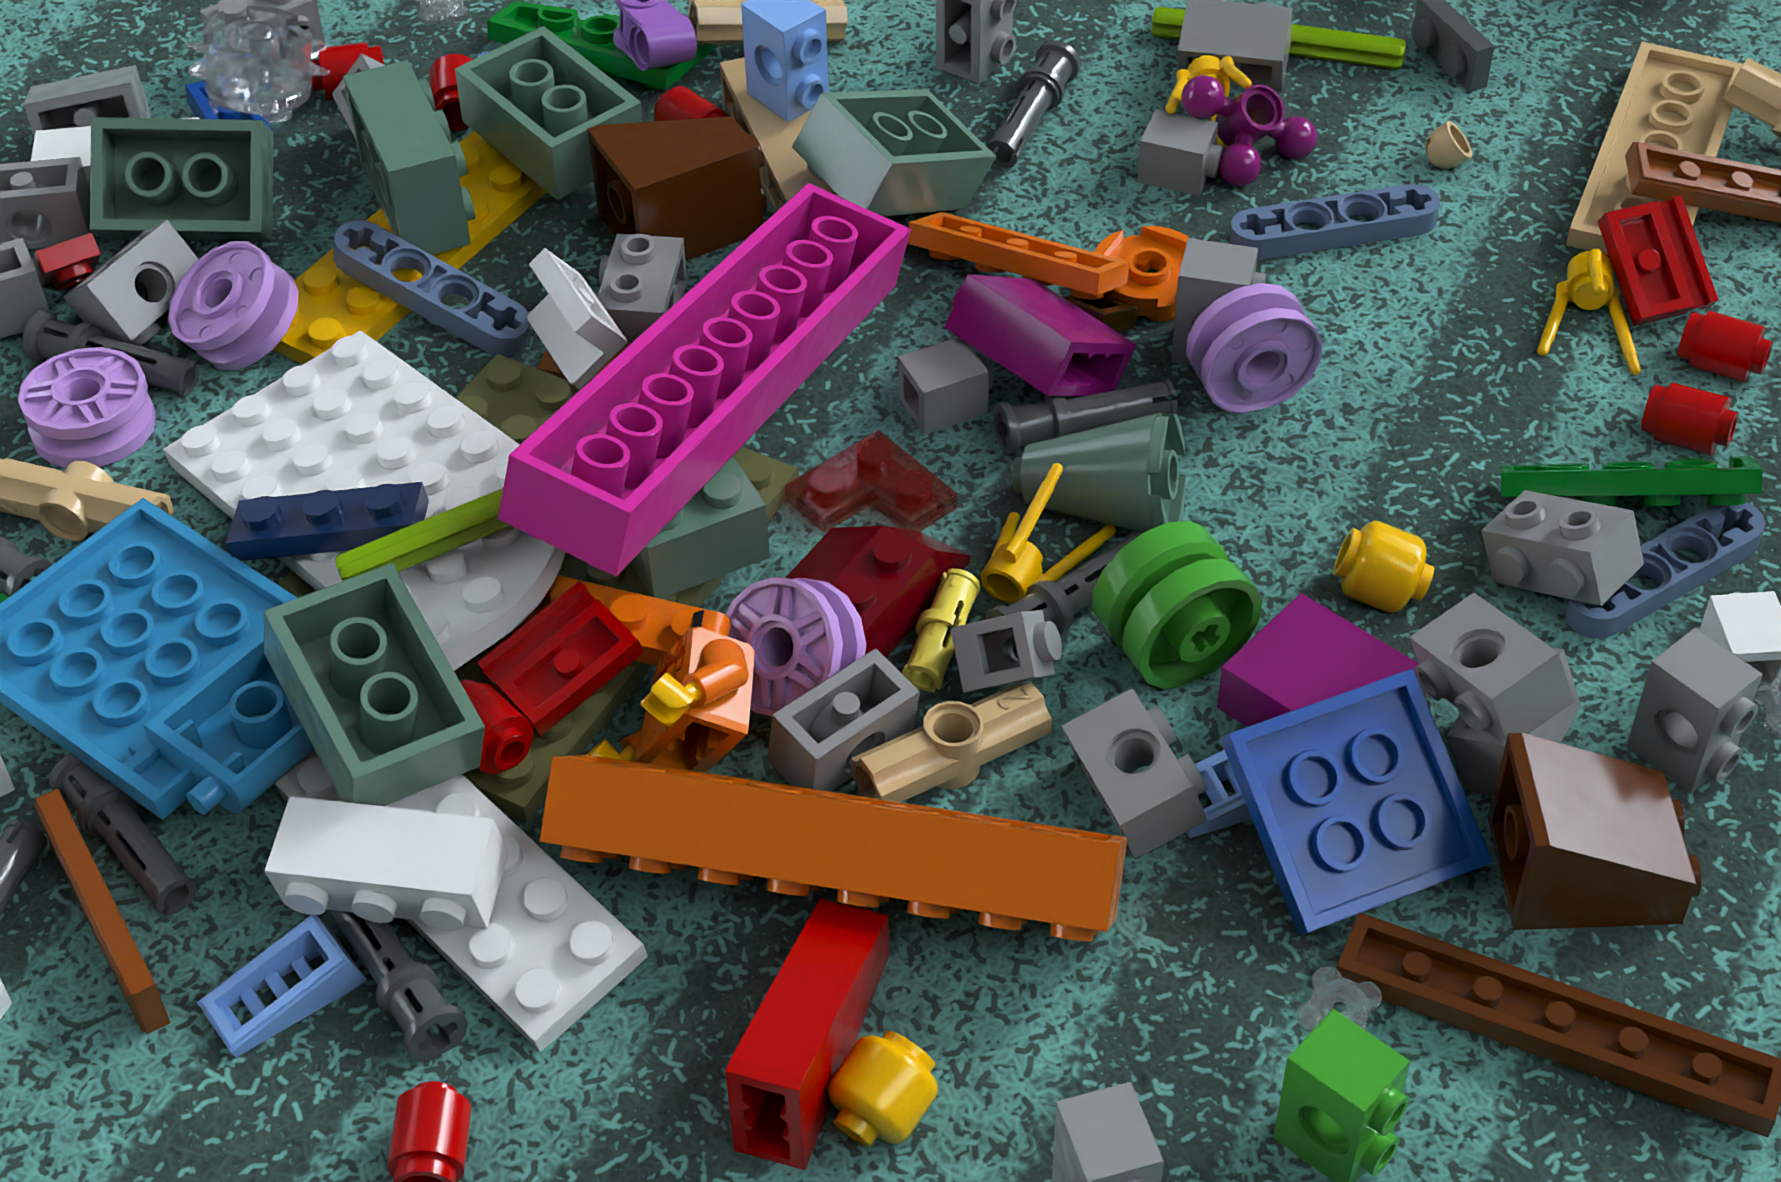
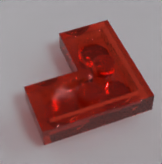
(871, 474)

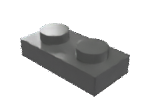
(1453, 43)

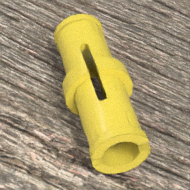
(934, 641)

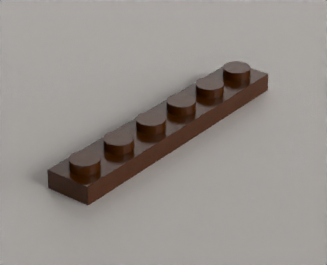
(1566, 1024)

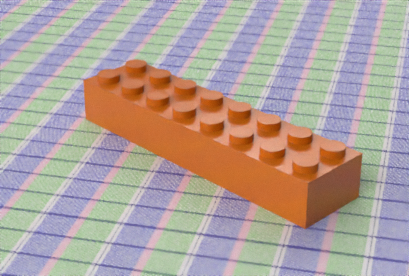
(834, 841)

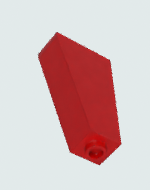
(805, 1033)

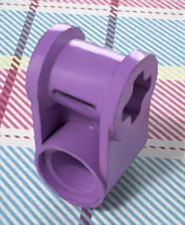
(654, 33)

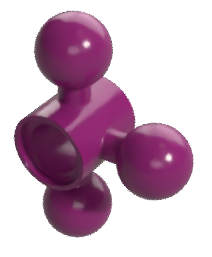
(1246, 121)

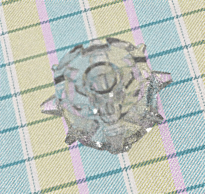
(257, 63)

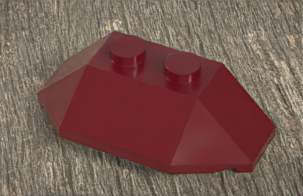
(884, 573)

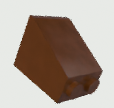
(679, 180)
(1588, 839)

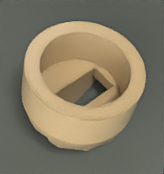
(1447, 146)

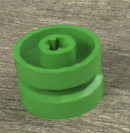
(1176, 604)

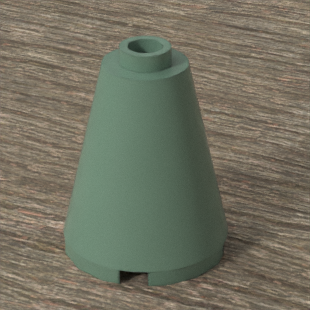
(1111, 473)

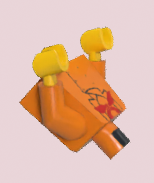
(695, 700)

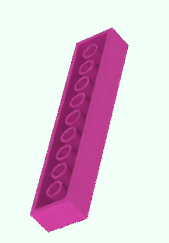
(701, 380)

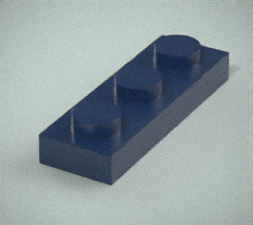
(323, 520)

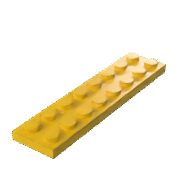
(338, 306)

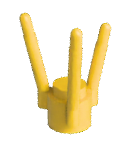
(1209, 66)
(1591, 287)
(1018, 562)

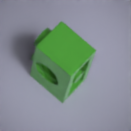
(1342, 1100)

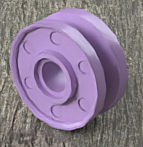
(233, 305)
(1253, 348)
(87, 407)
(818, 620)

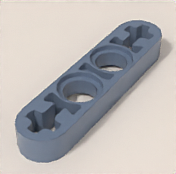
(1394, 210)
(436, 282)
(1671, 574)

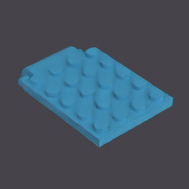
(154, 665)

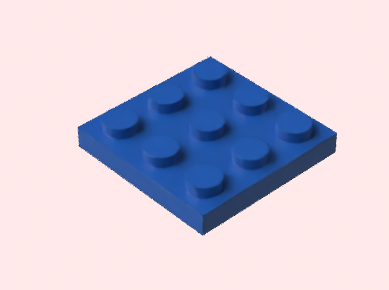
(1355, 801)

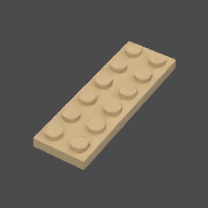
(1667, 103)

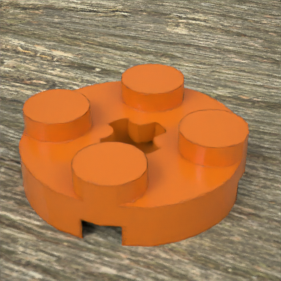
(1154, 249)

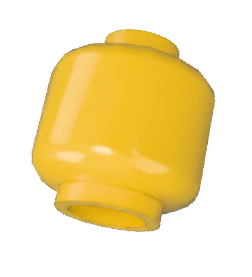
(1383, 567)
(882, 1089)

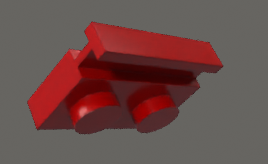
(1657, 260)
(560, 657)

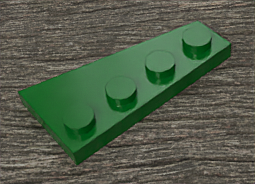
(589, 38)
(1635, 477)

